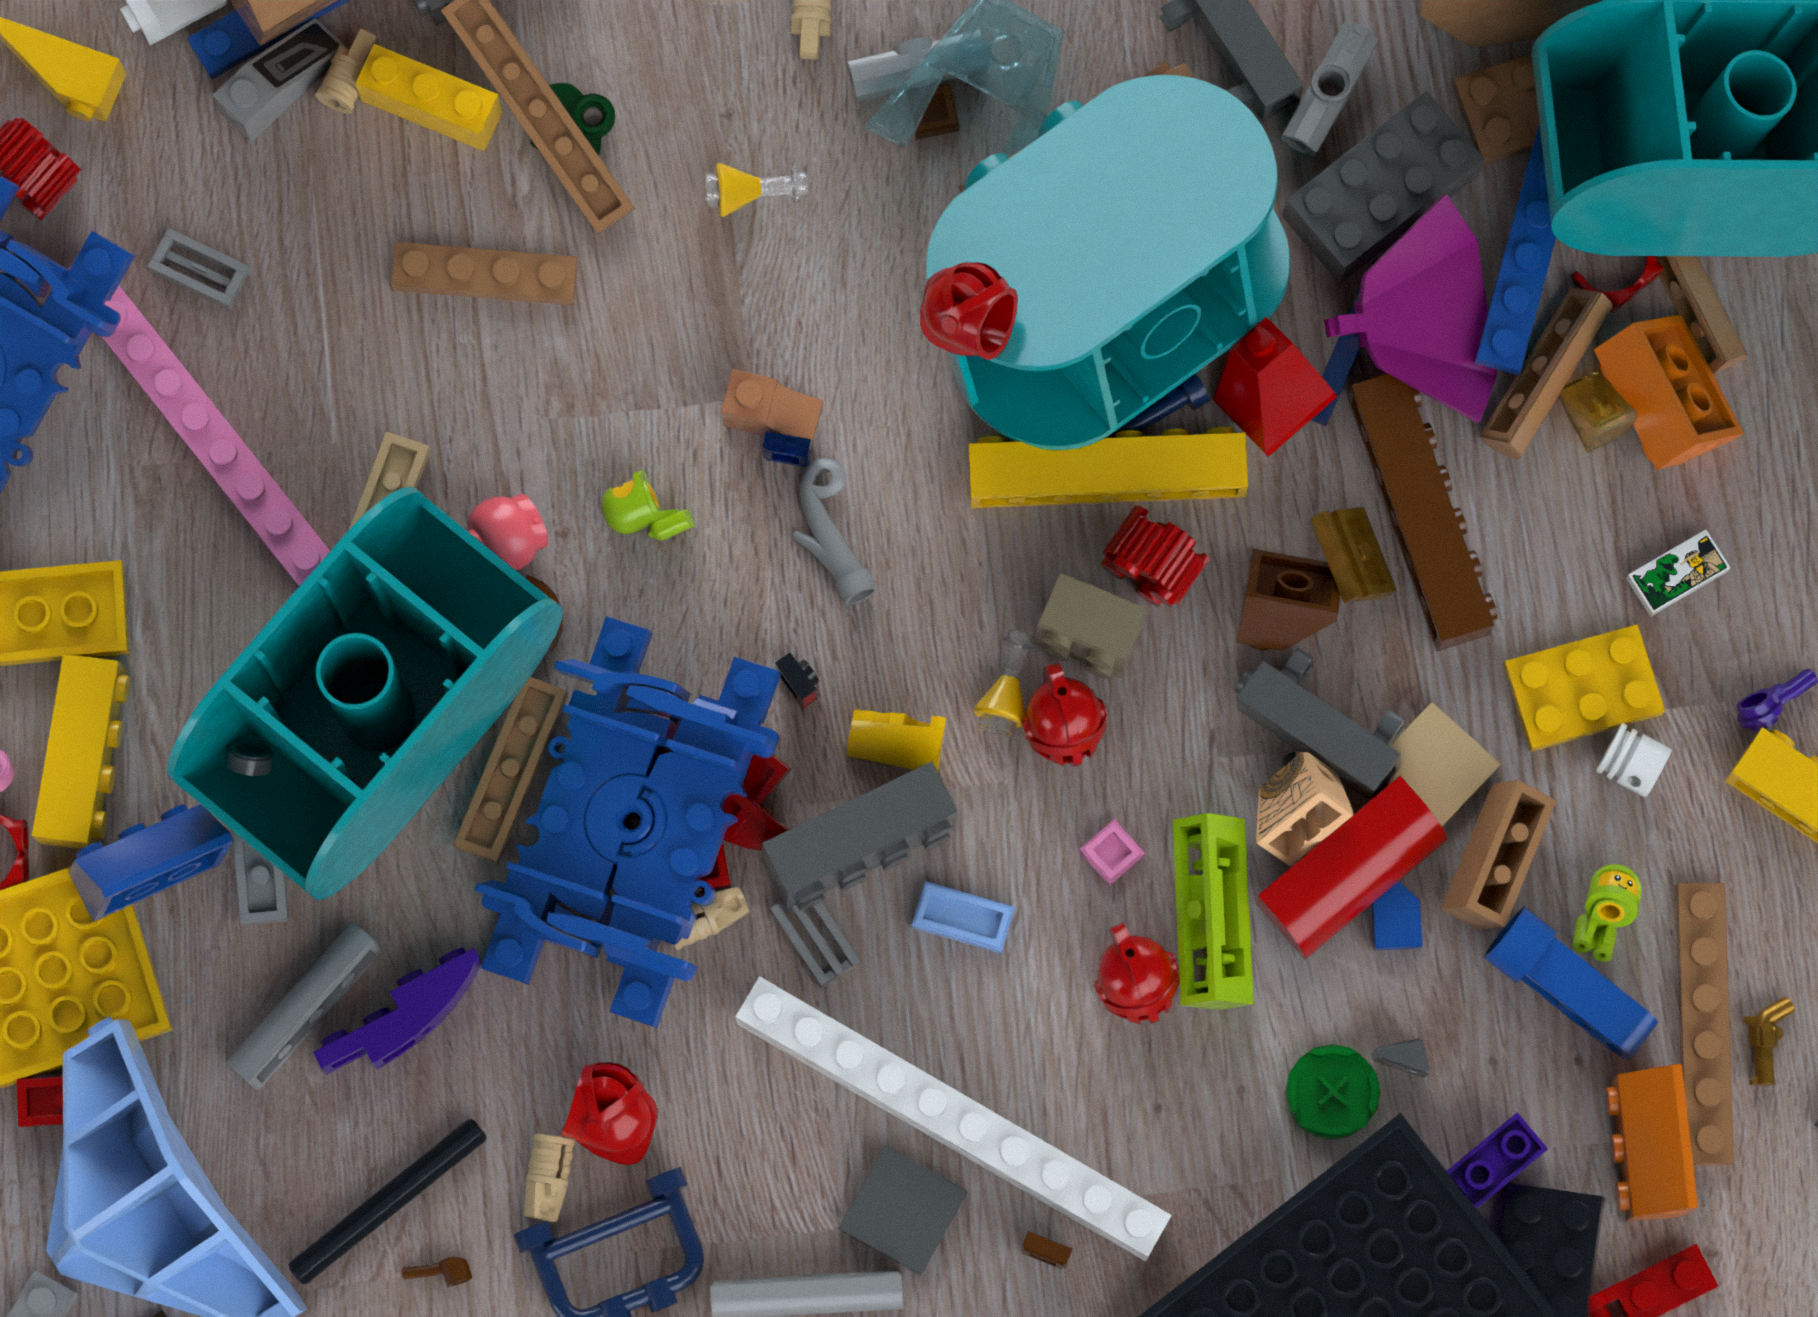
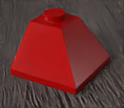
(1270, 387)

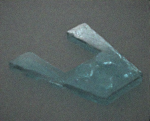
(992, 49)

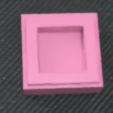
(1112, 852)

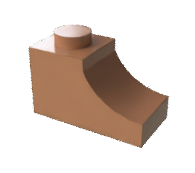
(763, 405)

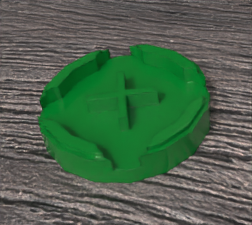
(1332, 1092)

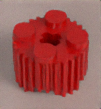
(35, 167)
(1154, 557)

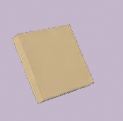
(1442, 762)

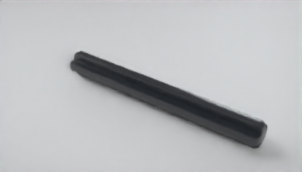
(387, 1201)

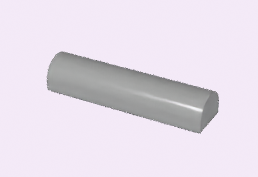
(304, 1006)
(807, 1294)

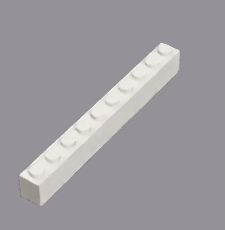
(952, 1119)

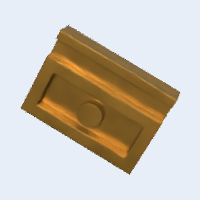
(1353, 554)

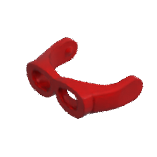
(1620, 297)
(20, 870)

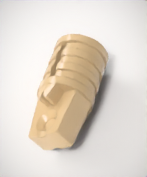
(811, 21)
(339, 87)
(711, 919)
(547, 1176)

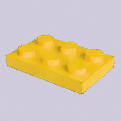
(63, 612)
(1583, 688)

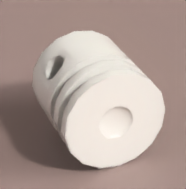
(1634, 760)

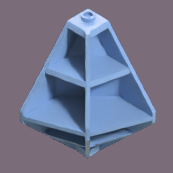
(136, 1202)

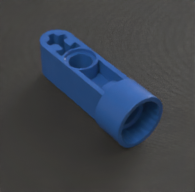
(1532, 954)

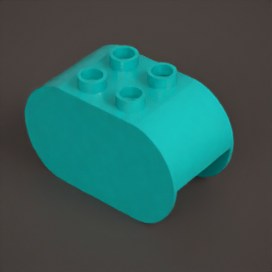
(1682, 127)
(1132, 255)
(365, 691)

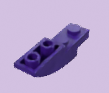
(422, 1006)

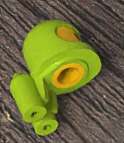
(636, 507)
(1609, 904)

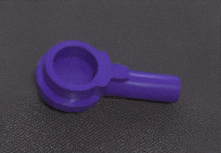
(1765, 705)

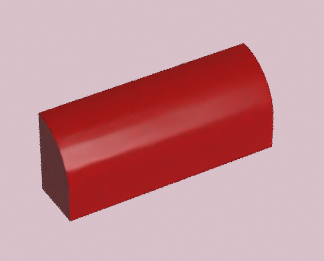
(1352, 867)

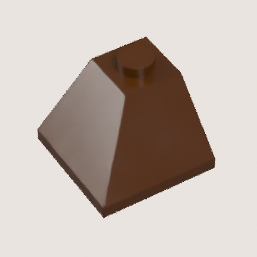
(1286, 600)

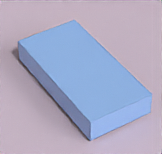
(963, 917)

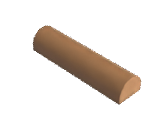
(1689, 284)
(1546, 372)

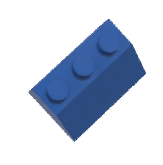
(149, 859)

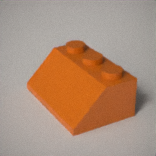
(1671, 389)
(1652, 1143)

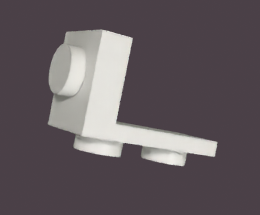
(164, 17)

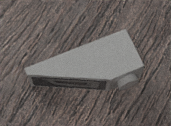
(276, 78)

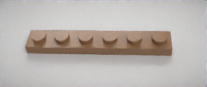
(539, 112)
(1705, 1020)

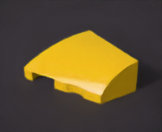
(896, 739)

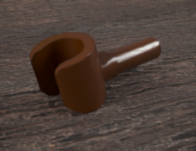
(453, 1269)

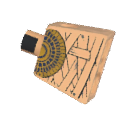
(1300, 807)

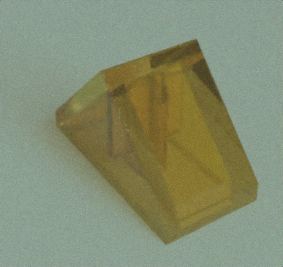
(1597, 411)

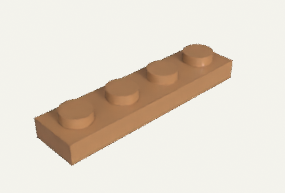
(484, 273)
(510, 770)

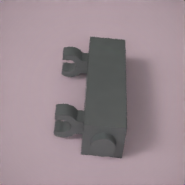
(1245, 48)
(1315, 727)

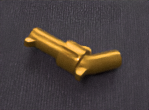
(1765, 1037)

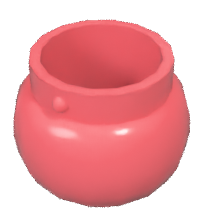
(509, 528)

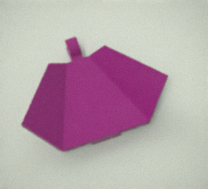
(1427, 312)

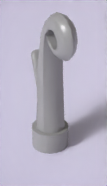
(828, 545)

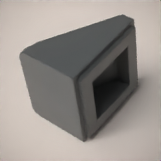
(1405, 1056)

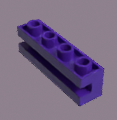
(1497, 1160)

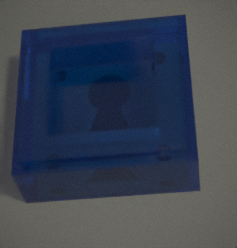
(787, 449)

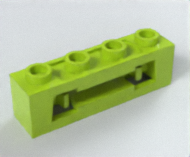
(1213, 911)

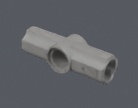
(884, 72)
(1319, 111)

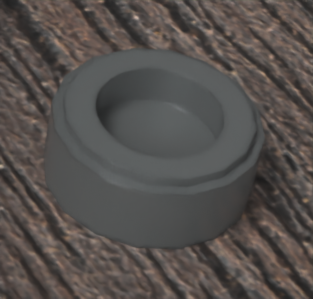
(249, 758)

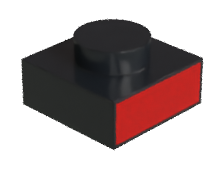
(798, 679)

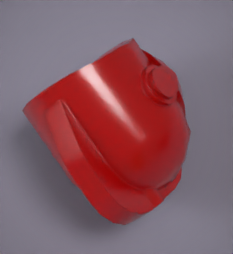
(968, 310)
(1064, 718)
(1136, 977)
(612, 1113)

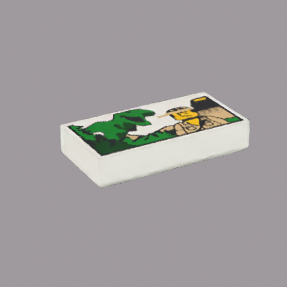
(1678, 573)

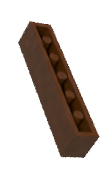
(1421, 511)

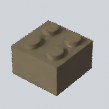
(1090, 627)

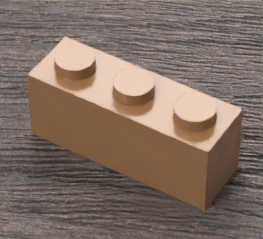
(1498, 855)

